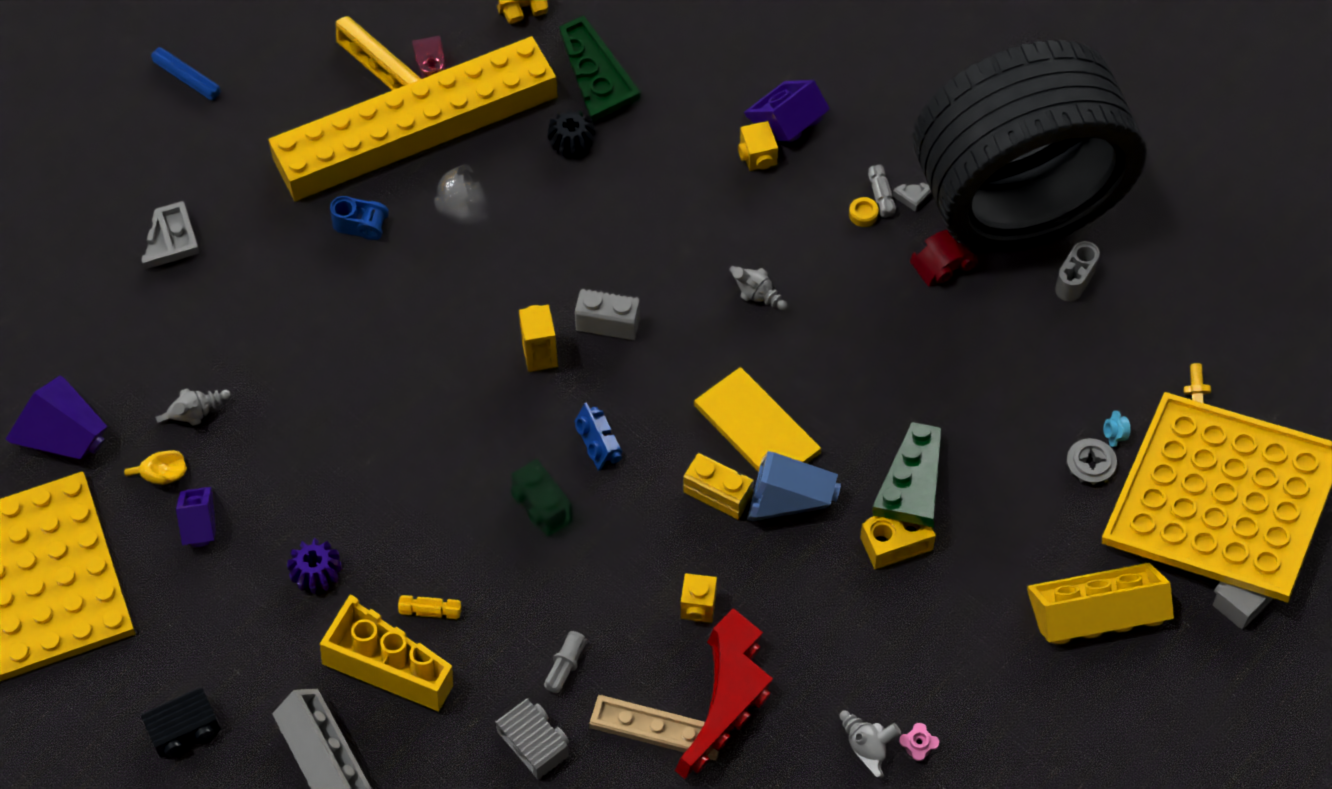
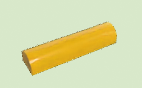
(373, 54)

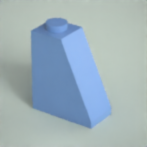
(790, 487)

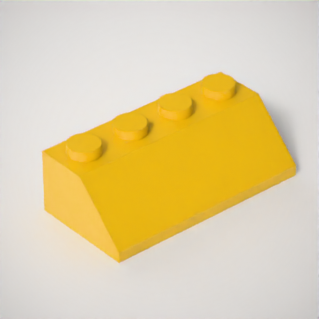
(1101, 602)

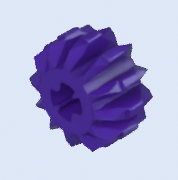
(302, 567)

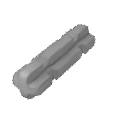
(882, 191)

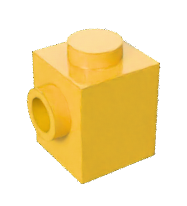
(758, 146)
(698, 597)

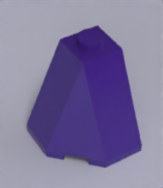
(58, 422)

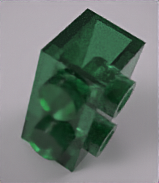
(541, 498)

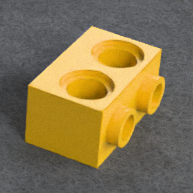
(538, 337)
(900, 543)

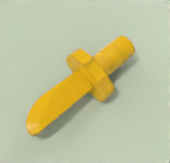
(1197, 388)

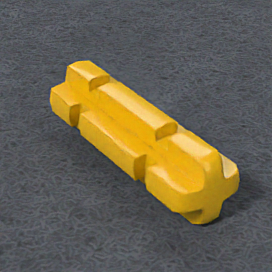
(429, 607)

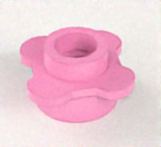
(919, 751)

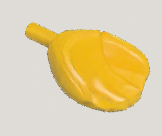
(160, 467)

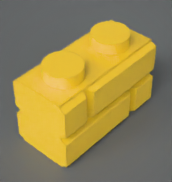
(718, 486)

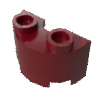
(941, 258)

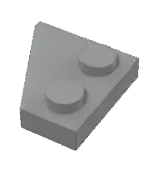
(170, 236)

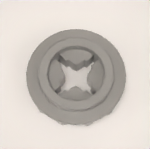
(1100, 452)

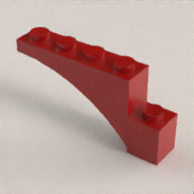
(736, 688)

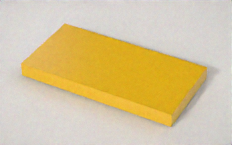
(754, 421)

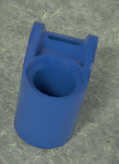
(359, 218)

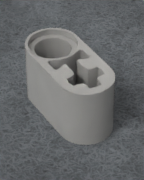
(1075, 267)

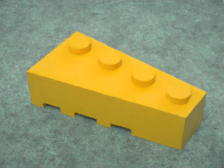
(383, 656)

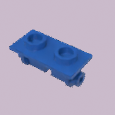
(591, 426)

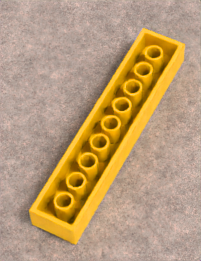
(413, 118)

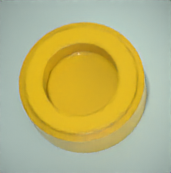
(863, 212)

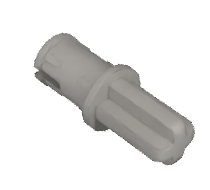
(565, 661)

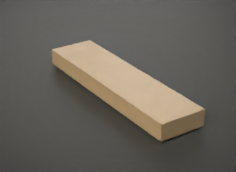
(646, 724)

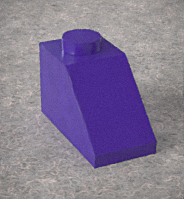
(196, 516)

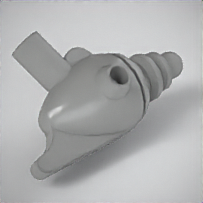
(757, 287)
(192, 406)
(869, 740)

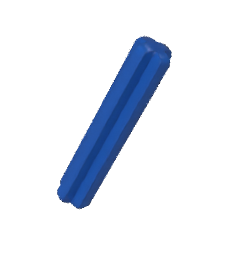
(185, 73)

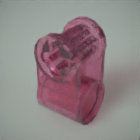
(429, 55)

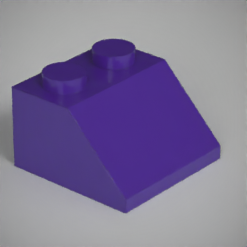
(790, 109)

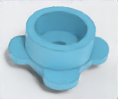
(1116, 428)

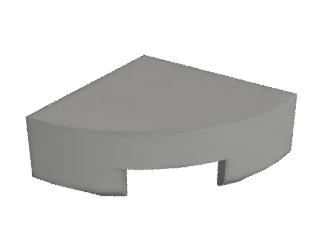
(912, 195)

